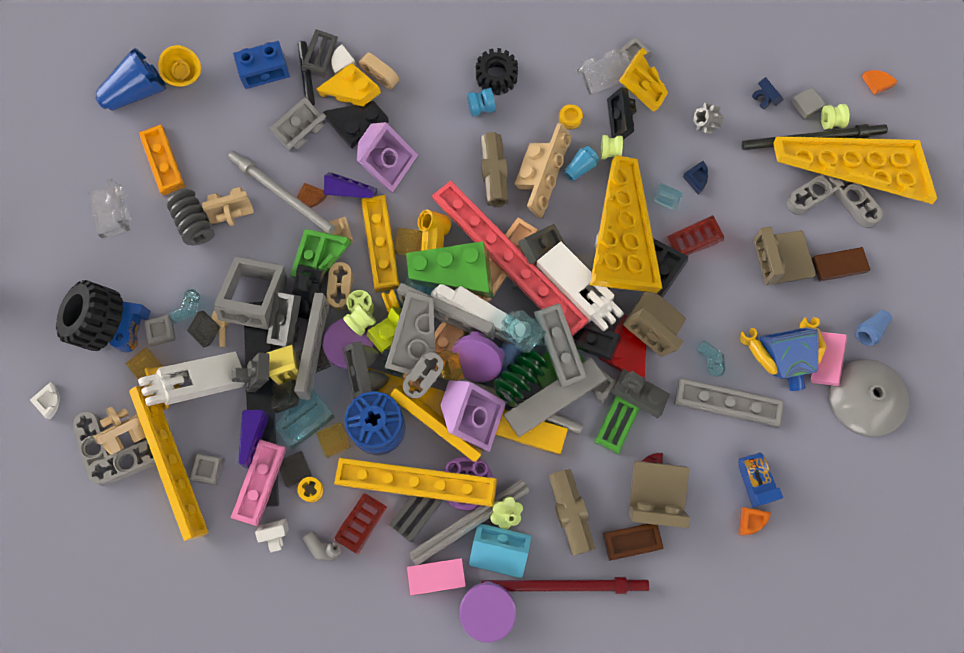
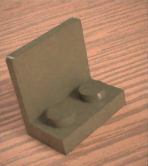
(783, 256)
(656, 323)
(659, 494)

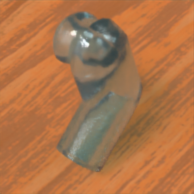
(188, 308)
(715, 358)

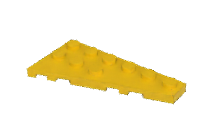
(882, 164)
(625, 240)

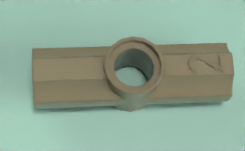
(494, 169)
(571, 512)

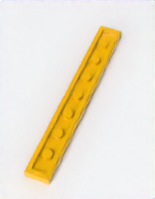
(543, 437)

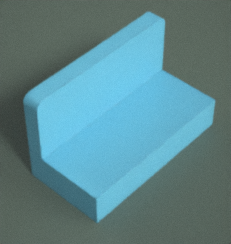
(500, 550)

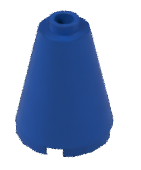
(129, 82)

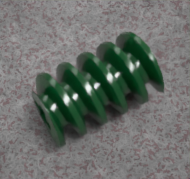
(519, 375)

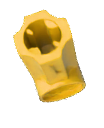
(434, 229)

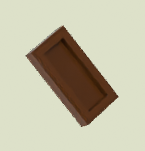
(840, 264)
(632, 541)

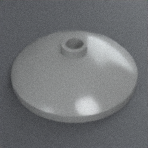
(858, 406)

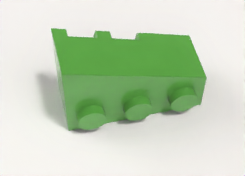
(453, 266)

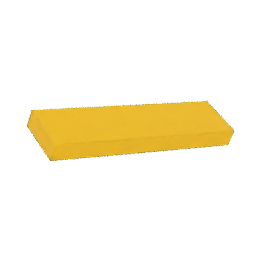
(380, 243)
(435, 422)

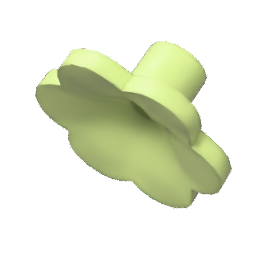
(506, 513)

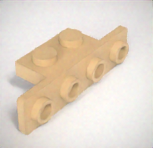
(541, 169)

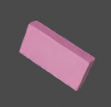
(832, 361)
(436, 576)

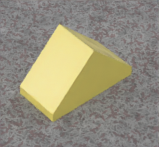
(283, 365)

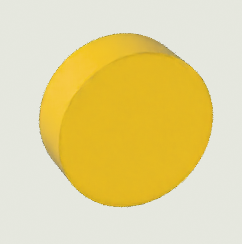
(571, 116)

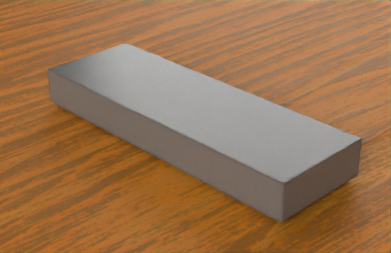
(560, 345)

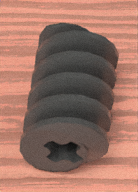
(189, 217)

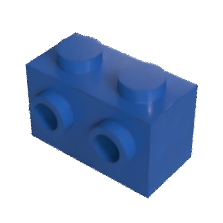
(261, 64)

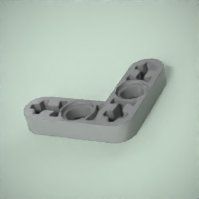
(834, 187)
(103, 458)

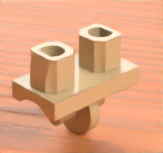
(228, 207)
(109, 437)

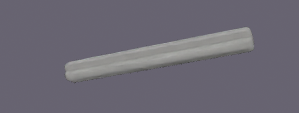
(464, 525)

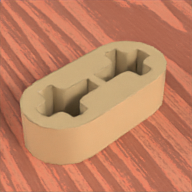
(379, 71)
(334, 285)

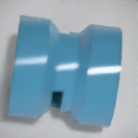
(481, 102)

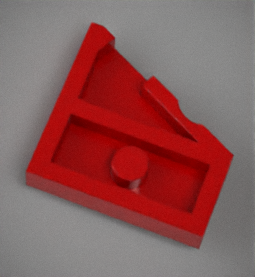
(629, 353)

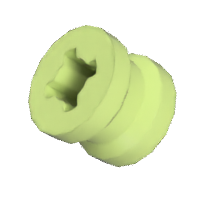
(835, 116)
(611, 146)
(362, 298)
(359, 319)

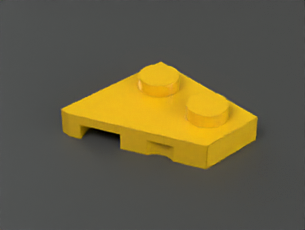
(644, 81)
(350, 86)

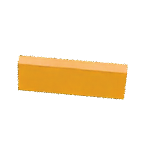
(162, 159)

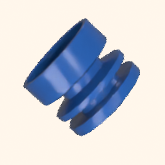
(379, 438)

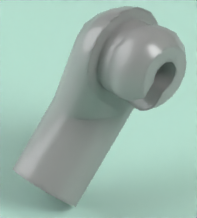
(321, 550)

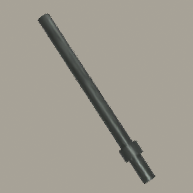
(860, 131)

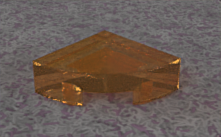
(311, 195)

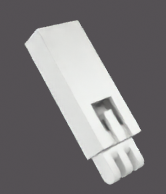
(572, 277)
(475, 305)
(207, 377)

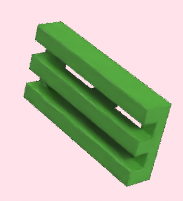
(608, 444)

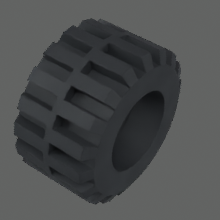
(89, 315)

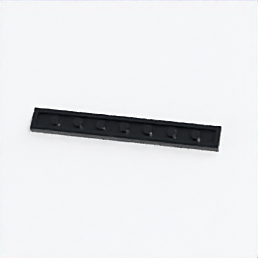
(255, 343)

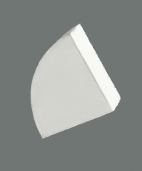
(341, 59)
(47, 400)

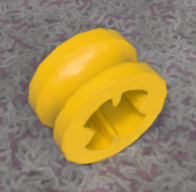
(390, 300)
(318, 486)

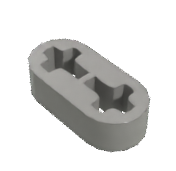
(428, 378)

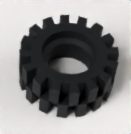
(497, 59)

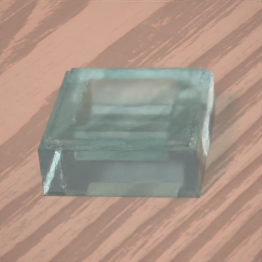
(668, 196)

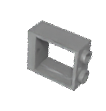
(246, 313)

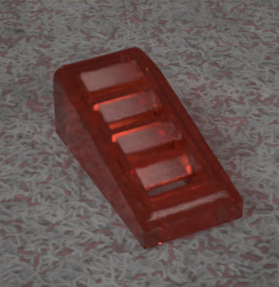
(699, 226)
(352, 517)

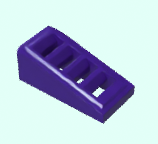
(342, 186)
(252, 429)

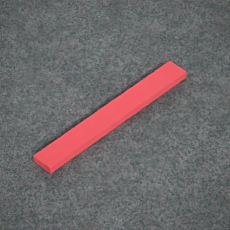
(506, 254)

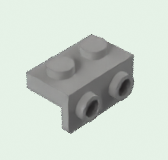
(297, 124)

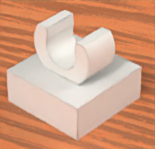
(273, 534)

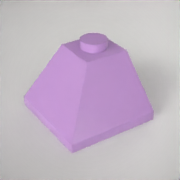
(385, 155)
(471, 413)

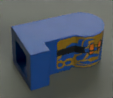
(125, 338)
(758, 480)

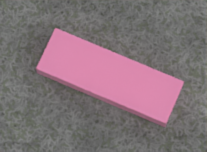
(258, 483)

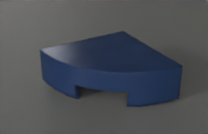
(697, 177)

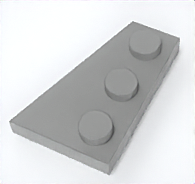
(413, 334)

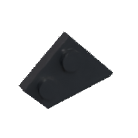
(354, 120)
(669, 263)

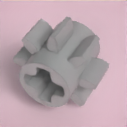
(708, 118)

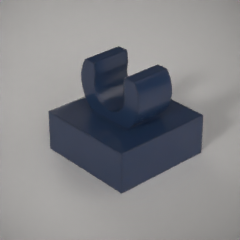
(769, 92)

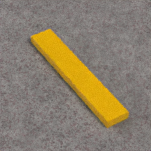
(170, 466)
(416, 482)

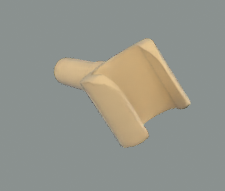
(222, 331)

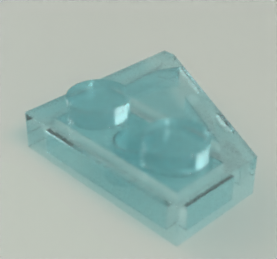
(303, 420)

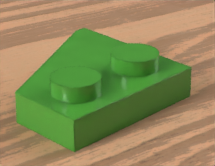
(319, 250)

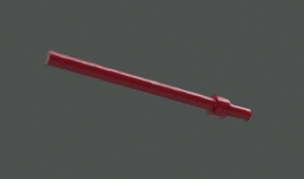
(619, 585)

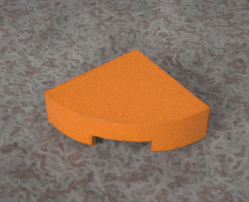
(878, 81)
(752, 521)

